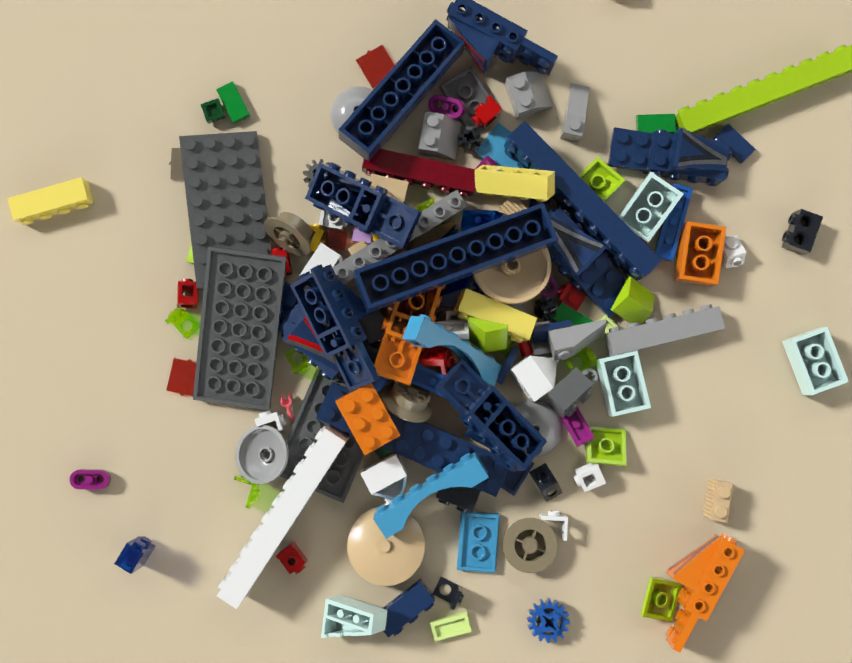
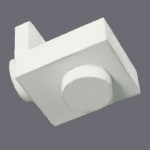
(733, 252)
(267, 417)

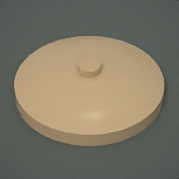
(518, 279)
(382, 559)

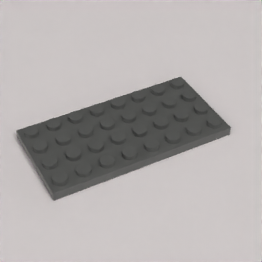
(224, 195)
(239, 327)
(305, 428)

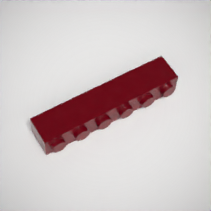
(422, 171)

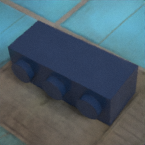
(407, 607)

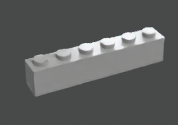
(664, 331)

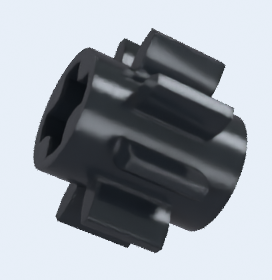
(469, 134)
(545, 308)

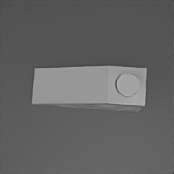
(575, 113)
(571, 340)

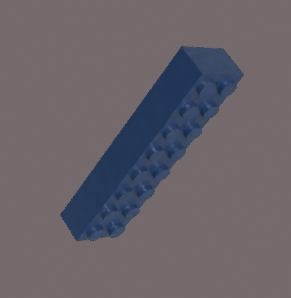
(401, 90)

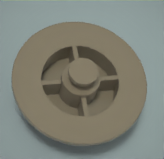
(289, 233)
(407, 402)
(530, 545)

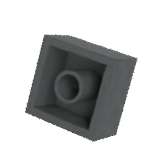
(569, 393)

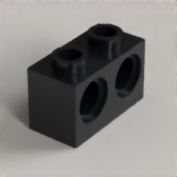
(805, 234)

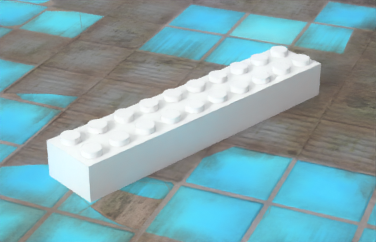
(280, 518)

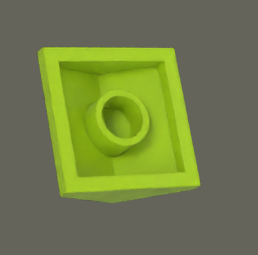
(601, 178)
(634, 302)
(487, 335)
(607, 446)
(660, 599)

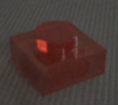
(336, 239)

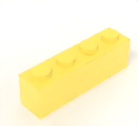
(515, 182)
(50, 201)
(482, 307)

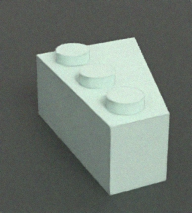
(351, 618)

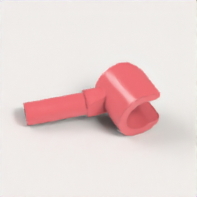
(287, 403)

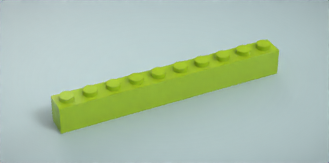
(767, 91)

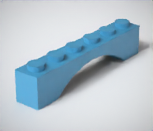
(426, 334)
(465, 473)

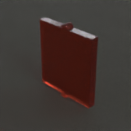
(375, 65)
(182, 377)

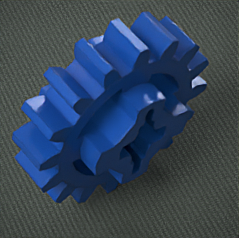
(542, 625)

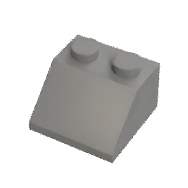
(527, 94)
(439, 136)

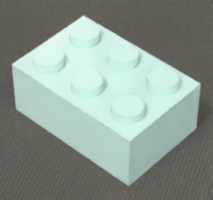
(650, 206)
(815, 361)
(623, 383)

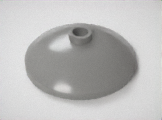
(346, 104)
(547, 420)
(253, 454)

